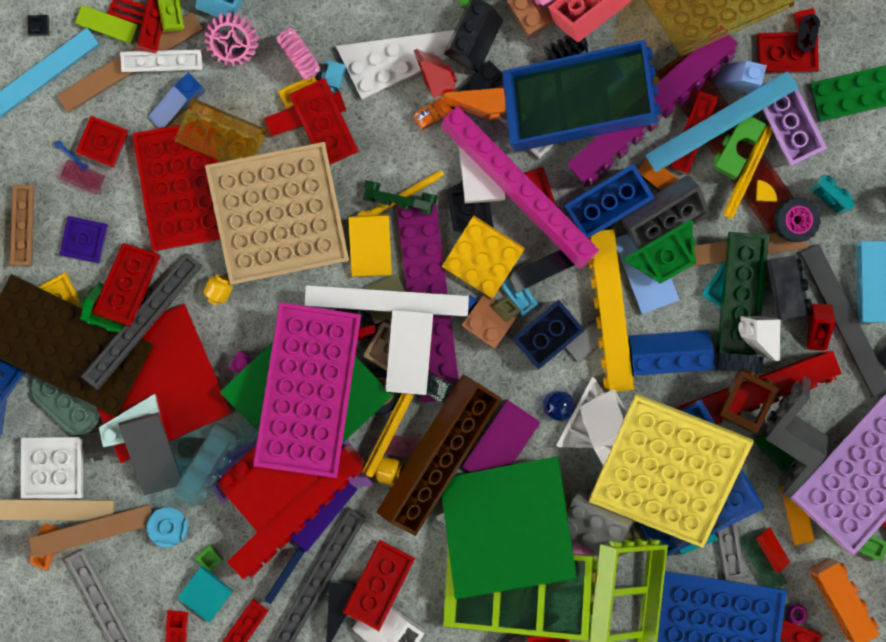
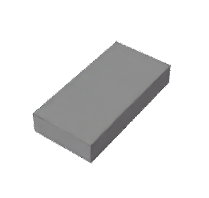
(584, 342)

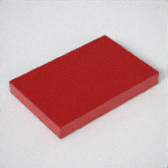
(780, 54)

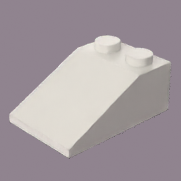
(603, 420)

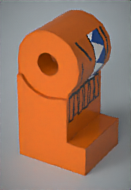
(432, 114)

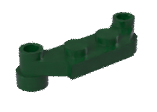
(425, 203)

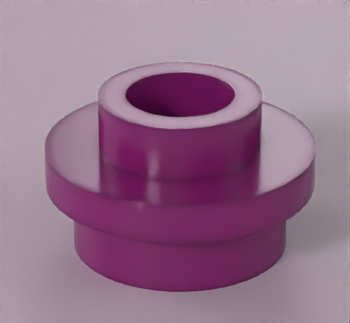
(801, 618)

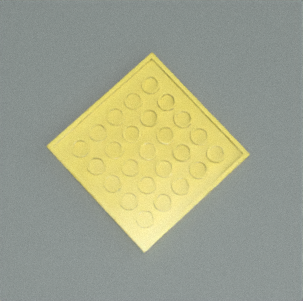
(670, 470)

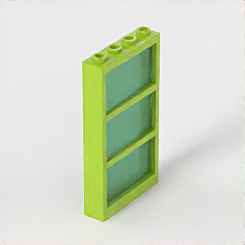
(544, 610)

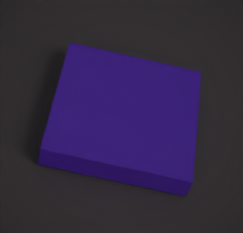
(83, 239)

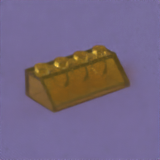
(219, 133)

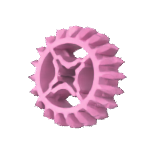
(214, 37)
(298, 53)

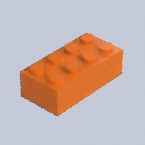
(843, 601)

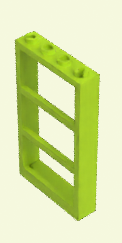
(651, 590)

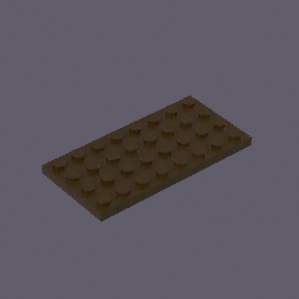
(56, 346)

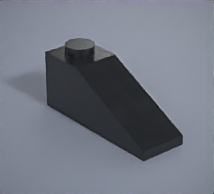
(338, 597)

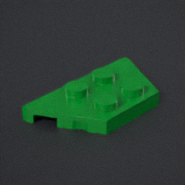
(666, 255)

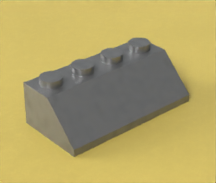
(666, 212)

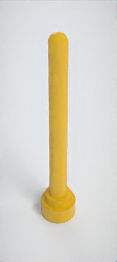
(407, 193)

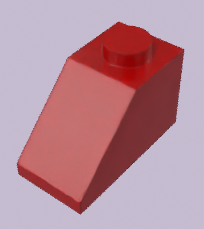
(820, 326)

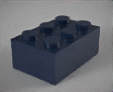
(548, 334)

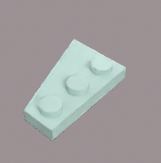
(111, 432)

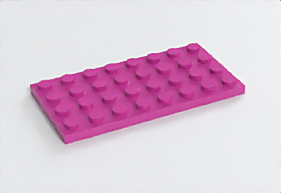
(307, 390)

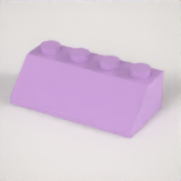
(794, 128)

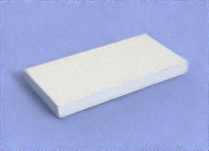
(409, 352)

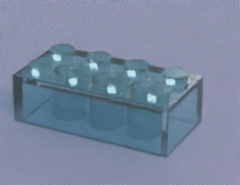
(207, 464)

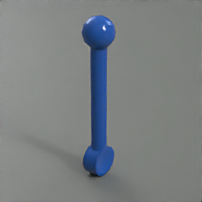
(58, 144)

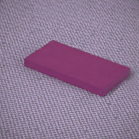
(502, 439)

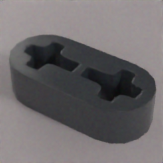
(812, 34)

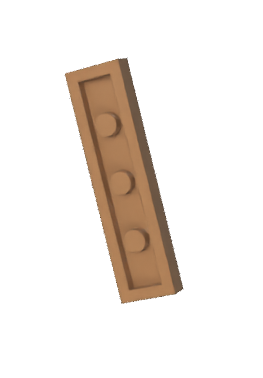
(22, 225)

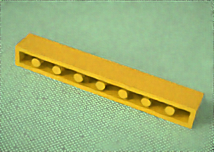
(611, 313)

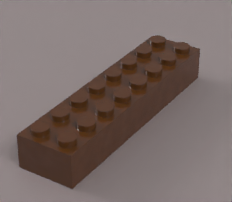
(438, 455)

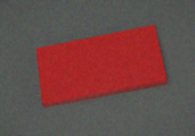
(324, 120)
(126, 284)
(378, 585)

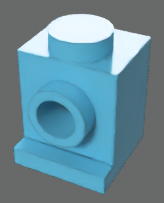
(334, 74)

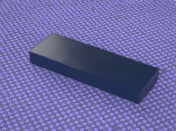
(284, 575)

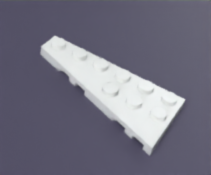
(389, 61)

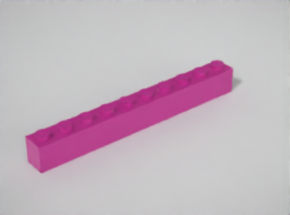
(519, 188)

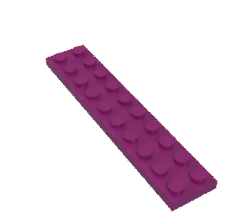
(425, 274)

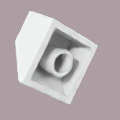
(761, 335)

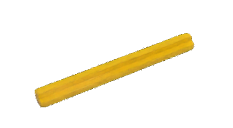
(747, 173)
(387, 434)

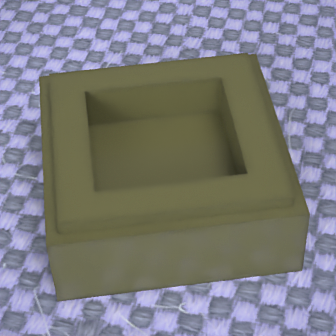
(506, 309)

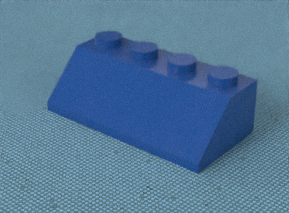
(609, 201)
(671, 352)

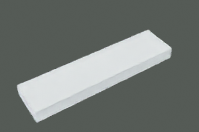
(161, 61)

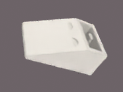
(394, 629)

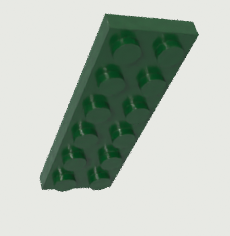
(741, 288)

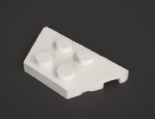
(575, 432)

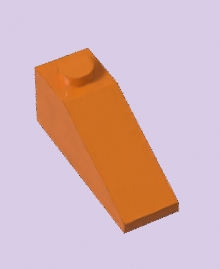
(481, 103)

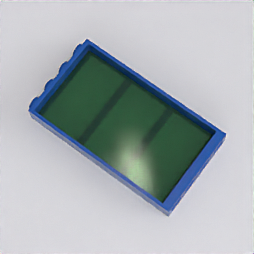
(581, 96)

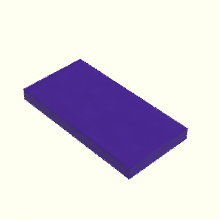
(321, 521)

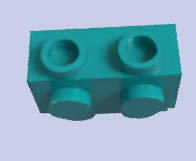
(832, 195)

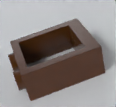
(767, 384)

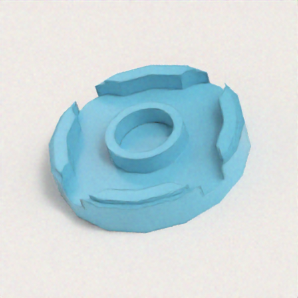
(167, 527)

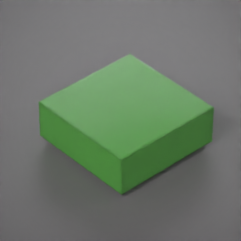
(209, 558)

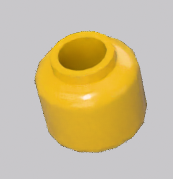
(218, 289)
(388, 471)

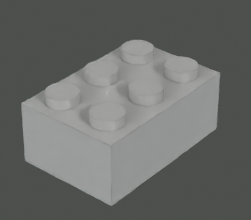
(594, 524)

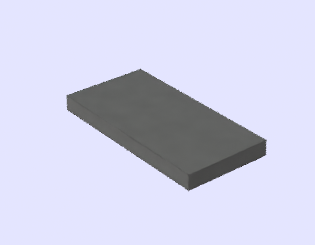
(151, 453)

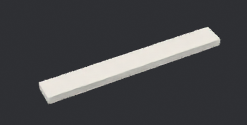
(386, 301)

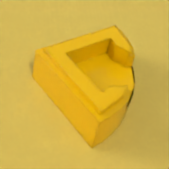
(765, 192)

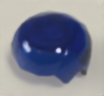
(558, 405)

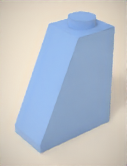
(740, 76)

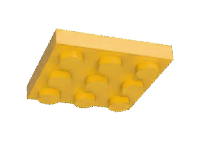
(483, 257)

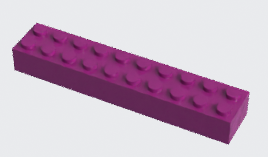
(672, 90)

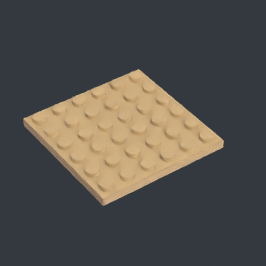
(277, 213)

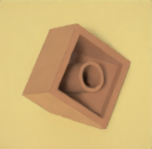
(529, 16)
(486, 323)

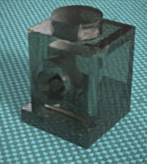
(93, 446)

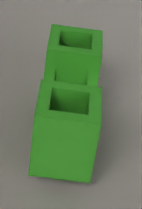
(729, 161)

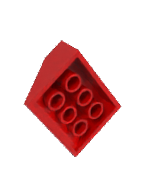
(262, 491)

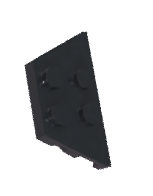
(462, 213)

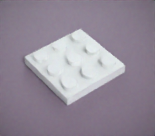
(51, 467)

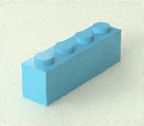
(871, 281)

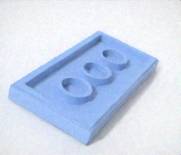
(646, 291)

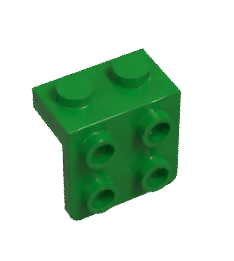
(88, 304)

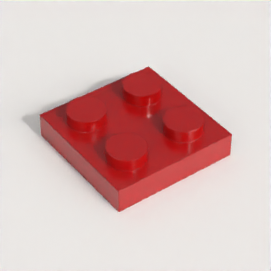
(102, 141)

